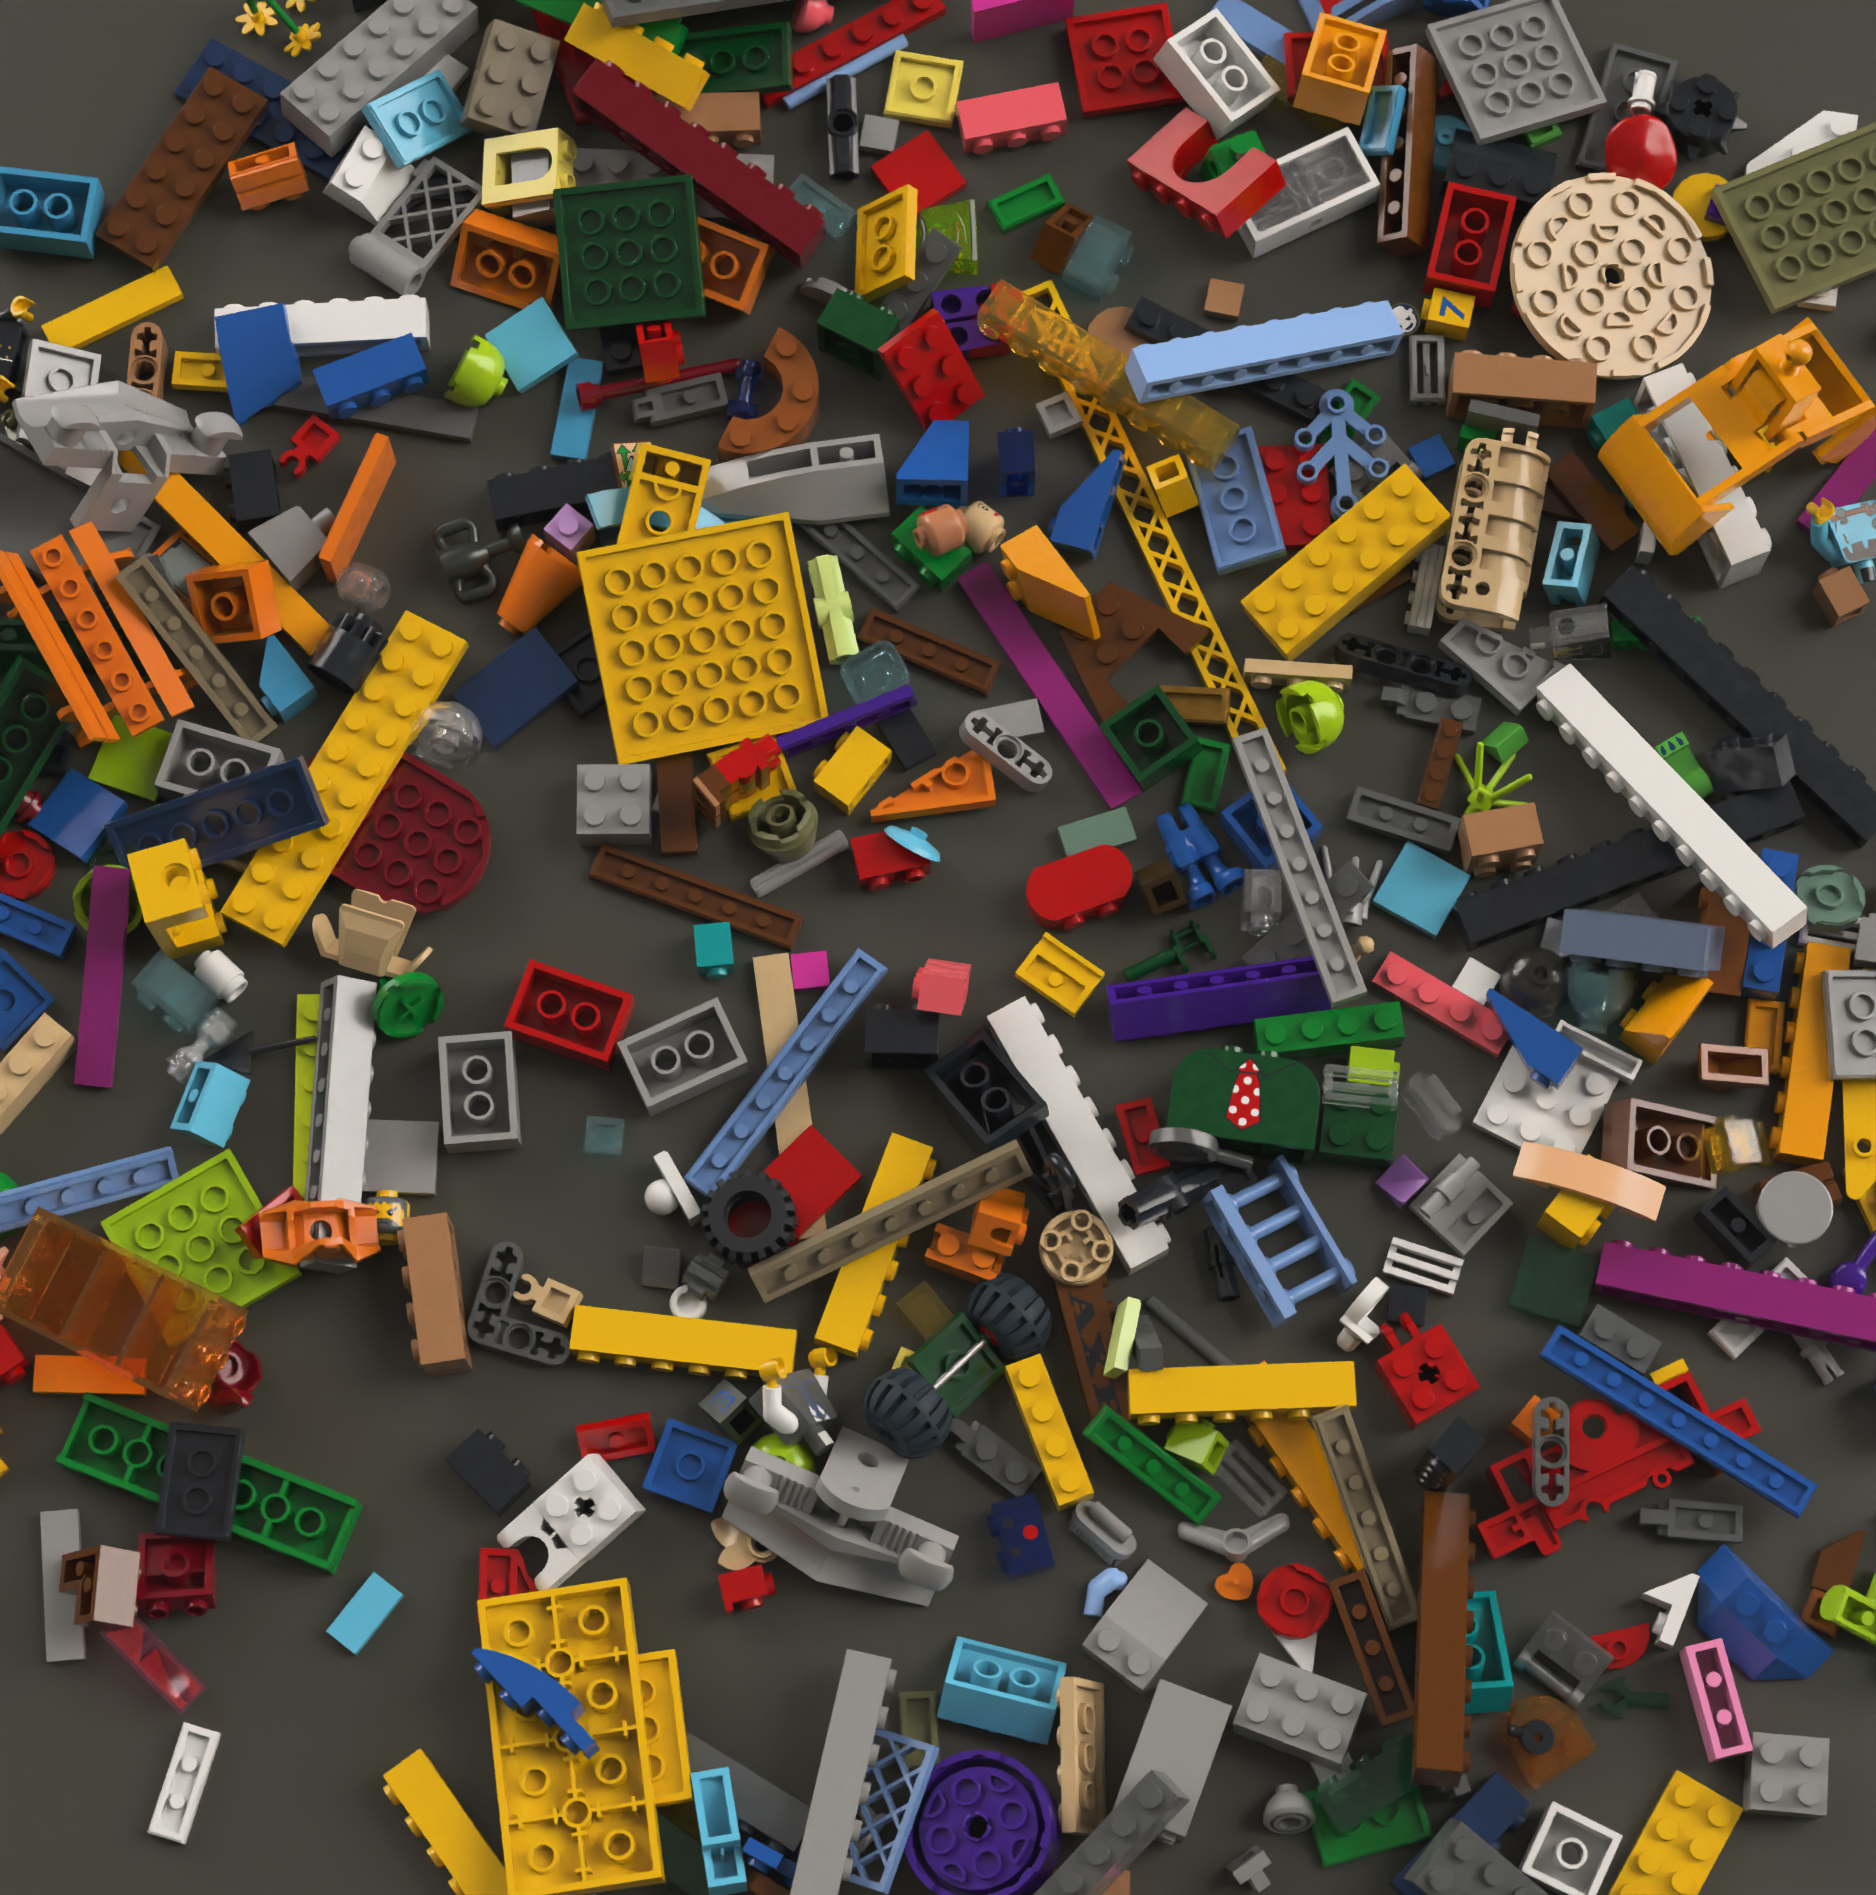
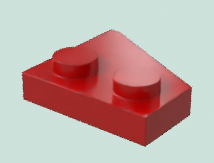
(502, 1574)

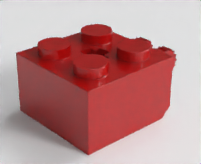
(1430, 1352)

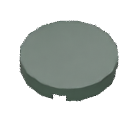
(1831, 898)

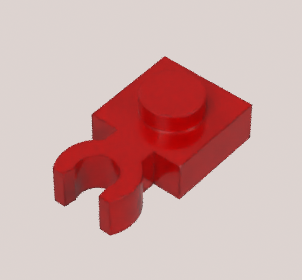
(312, 443)

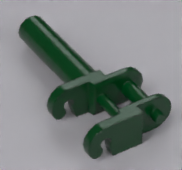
(1171, 954)

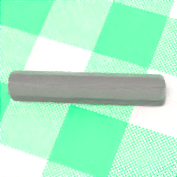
(787, 871)

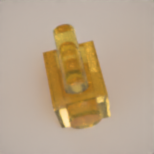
(1736, 1145)

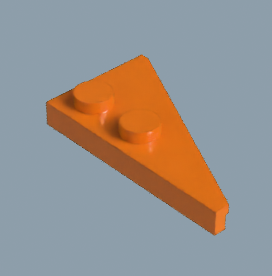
(954, 787)

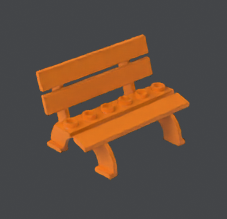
(97, 636)

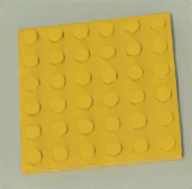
(702, 637)

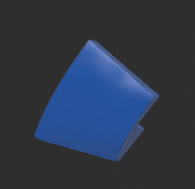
(257, 358)

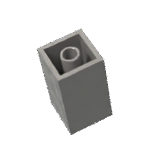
(1180, 1741)

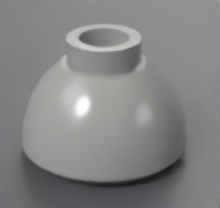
(1288, 1811)

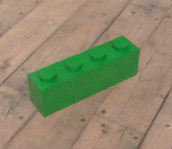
(1330, 1031)

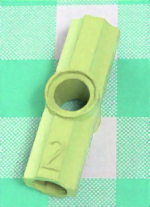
(833, 608)

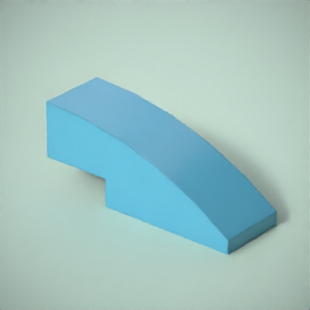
(719, 1831)

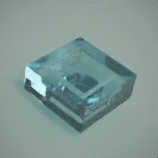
(604, 1136)

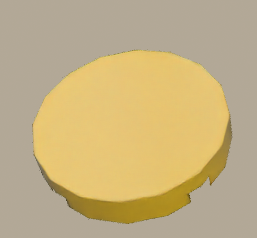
(1694, 197)

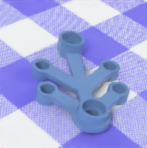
(1340, 447)

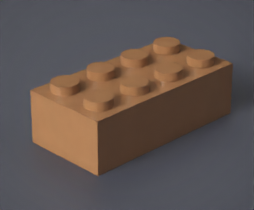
(1552, 388)
(436, 1295)

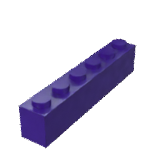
(1215, 998)

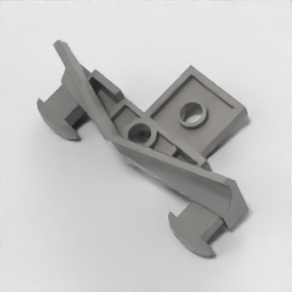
(87, 430)

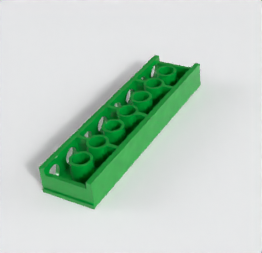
(271, 1505)

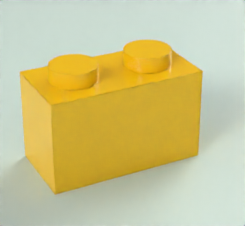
(851, 770)

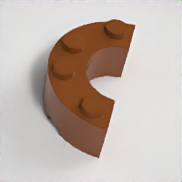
(795, 413)

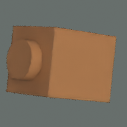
(1840, 595)

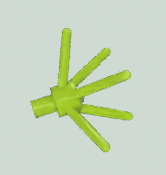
(1483, 796)

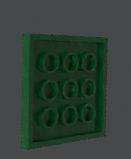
(629, 252)

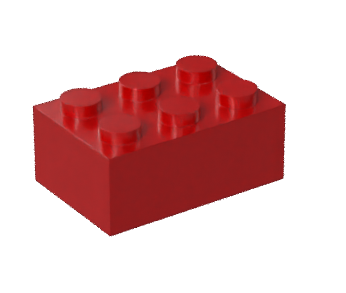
(1470, 242)
(570, 1015)

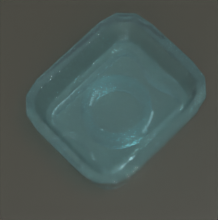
(874, 671)

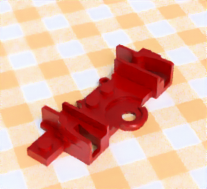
(1599, 1469)

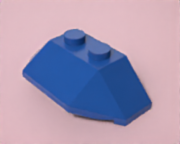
(1754, 1622)

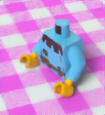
(1846, 536)

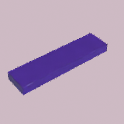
(847, 720)

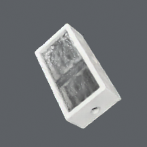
(1321, 187)

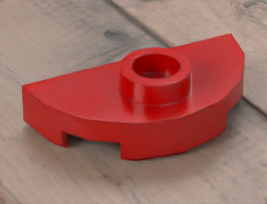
(1624, 1644)

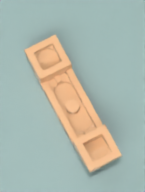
(1590, 1178)

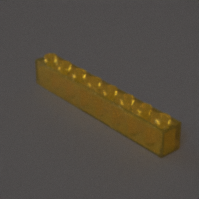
(1099, 371)

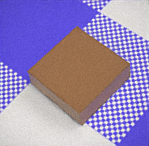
(1224, 299)

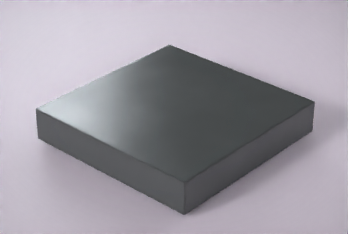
(1497, 417)

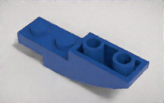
(529, 1687)

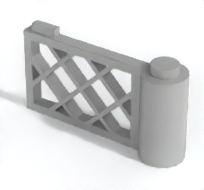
(386, 257)

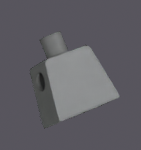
(293, 543)

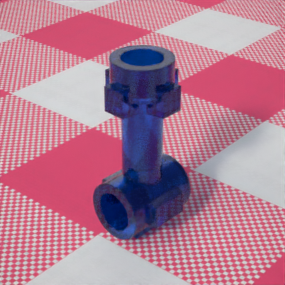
(749, 373)

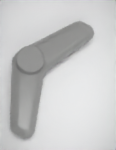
(1235, 1542)

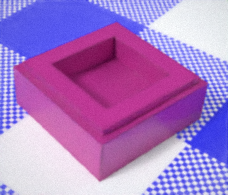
(810, 971)

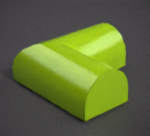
(1852, 1610)

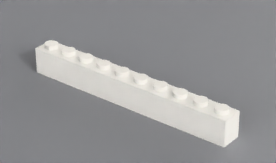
(1671, 807)

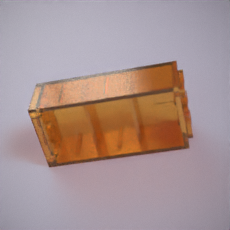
(119, 1309)

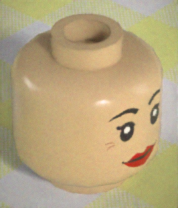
(984, 527)

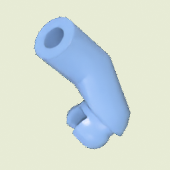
(1100, 1586)

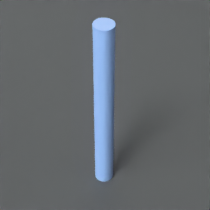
(851, 69)

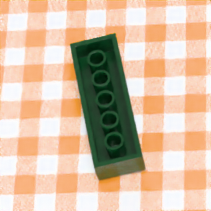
(27, 730)

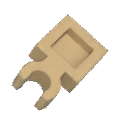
(552, 1302)

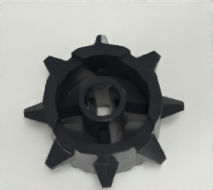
(1701, 116)

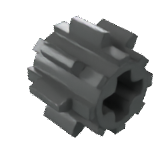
(706, 1276)

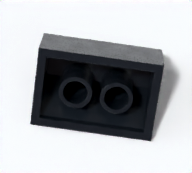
(1501, 169)

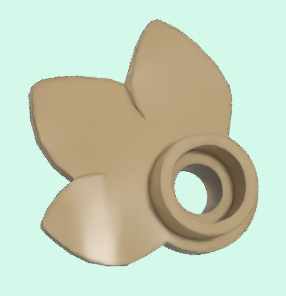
(740, 1547)

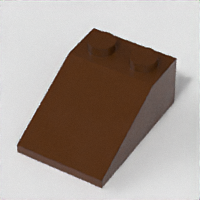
(1658, 1142)

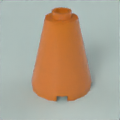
(537, 586)

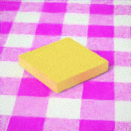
(923, 89)

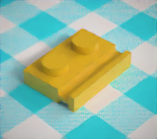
(1059, 974)

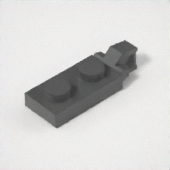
(1428, 707)
(994, 1457)
(1694, 1521)

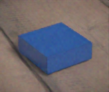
(1431, 457)

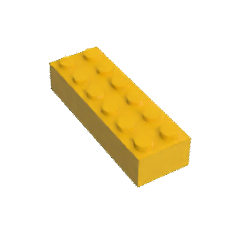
(1347, 563)

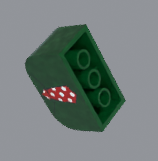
(1248, 1102)

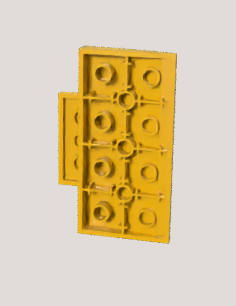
(569, 1818)

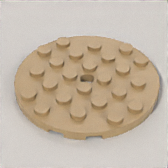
(1642, 236)

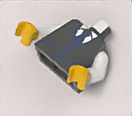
(797, 1402)

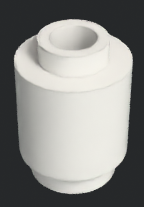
(220, 975)

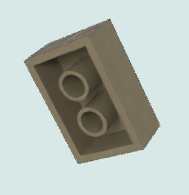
(509, 80)

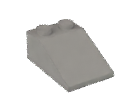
(1143, 1626)

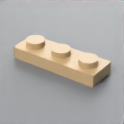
(1265, 673)

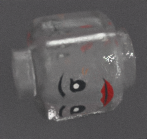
(363, 587)

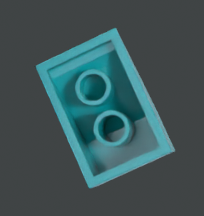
(1490, 1662)

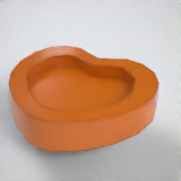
(1236, 1584)

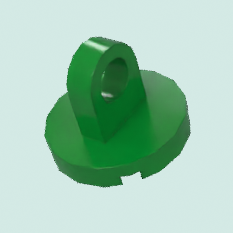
(406, 1004)

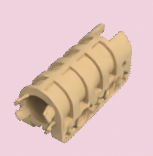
(1504, 532)

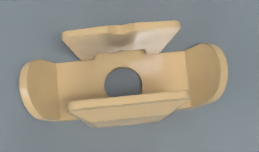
(369, 935)

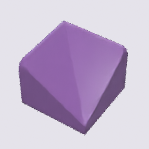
(1402, 1181)

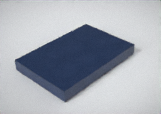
(516, 687)

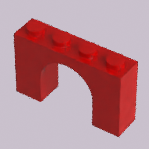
(1218, 203)

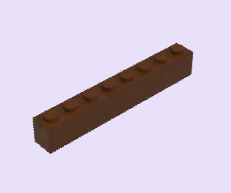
(1442, 1640)

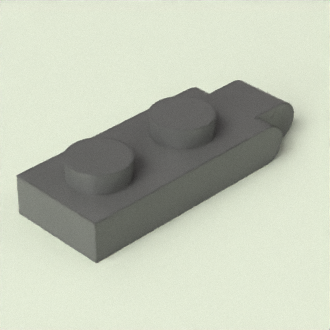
(681, 401)

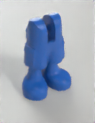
(1195, 846)

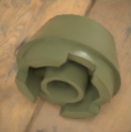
(784, 826)

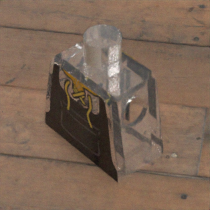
(1575, 634)

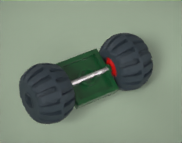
(956, 1364)

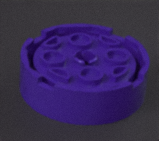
(1020, 1834)

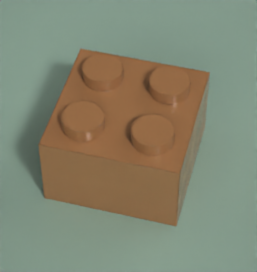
(1499, 840)

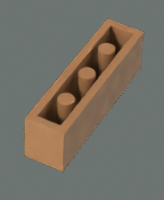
(726, 116)

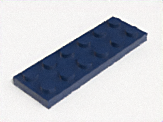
(273, 128)
(228, 815)

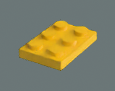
(886, 243)

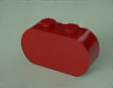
(1079, 888)

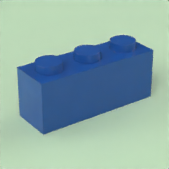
(371, 377)

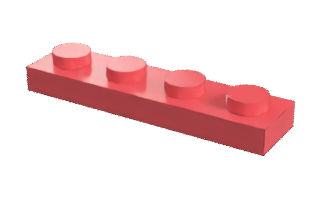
(1441, 1003)

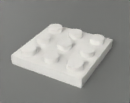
(1560, 1118)

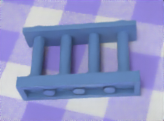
(1260, 1270)

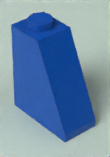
(937, 467)

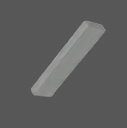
(58, 1537)

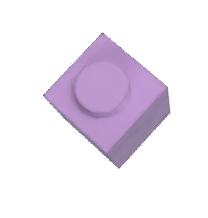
(569, 533)

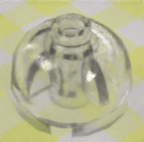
(447, 735)

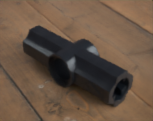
(842, 146)
(1167, 1196)

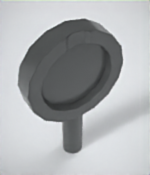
(1193, 1147)

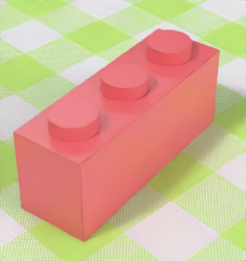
(1011, 118)
(942, 986)

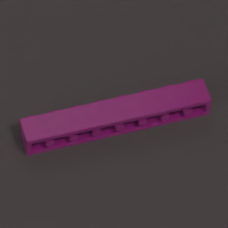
(1737, 1295)

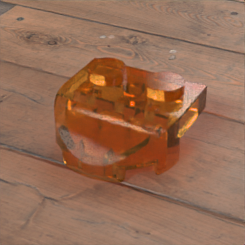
(1570, 1744)

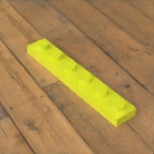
(304, 1077)

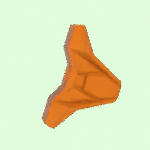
(288, 1237)

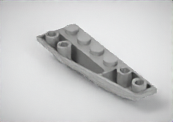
(809, 480)

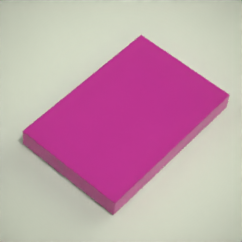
(1005, 17)

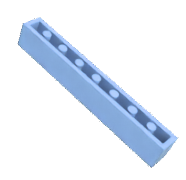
(1263, 351)

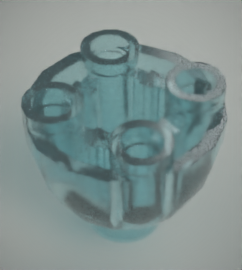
(1599, 995)

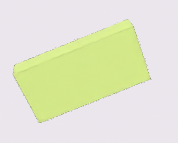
(1122, 1337)

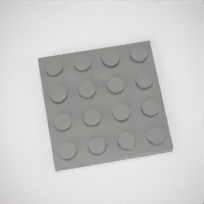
(1515, 68)

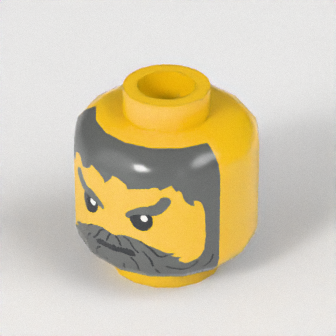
(389, 1215)

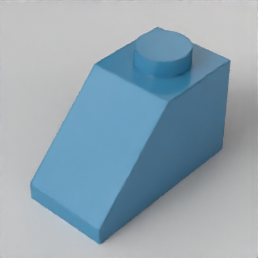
(283, 683)

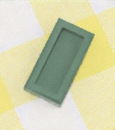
(1108, 828)

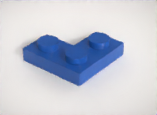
(766, 1859)

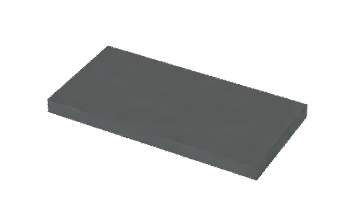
(39, 505)

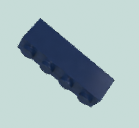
(1486, 1813)

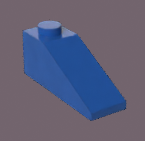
(1086, 512)
(1539, 1046)

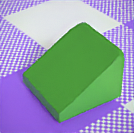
(1505, 741)

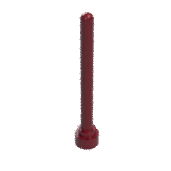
(592, 394)

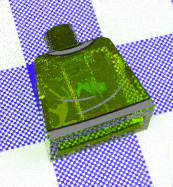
(958, 223)

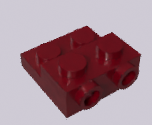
(176, 1576)

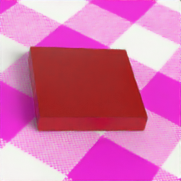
(922, 166)

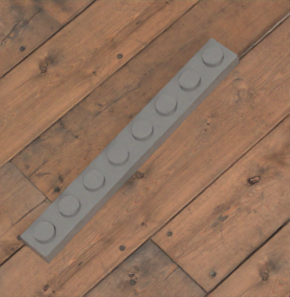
(1299, 867)

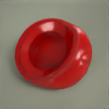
(1642, 150)

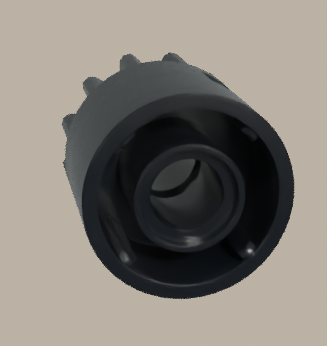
(348, 652)

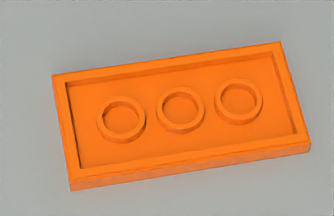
(357, 507)

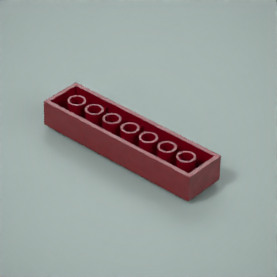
(684, 149)

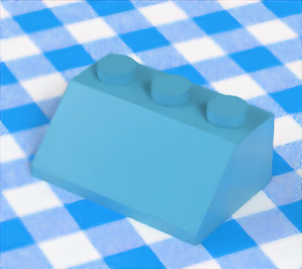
(1001, 1690)

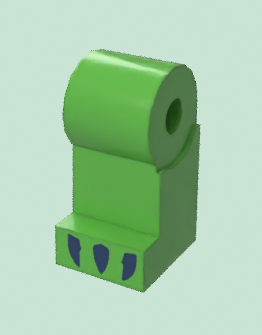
(1680, 758)

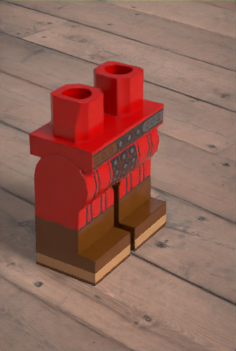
(735, 778)

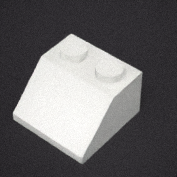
(368, 178)

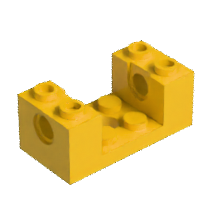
(664, 483)
(177, 899)

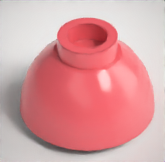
(811, 14)

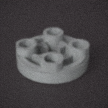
(1794, 1208)

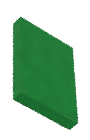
(1391, 1827)

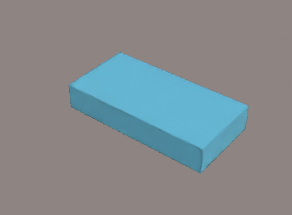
(365, 1613)

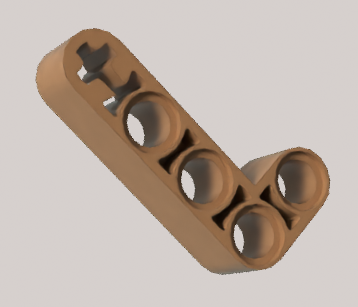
(140, 361)

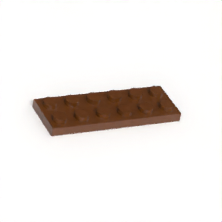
(182, 169)

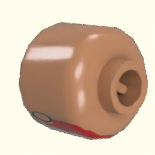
(941, 530)

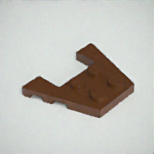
(1125, 628)

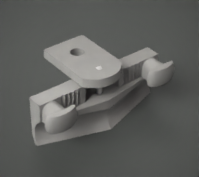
(792, 1517)

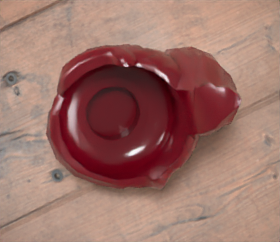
(235, 1381)

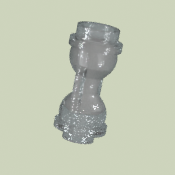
(211, 1033)

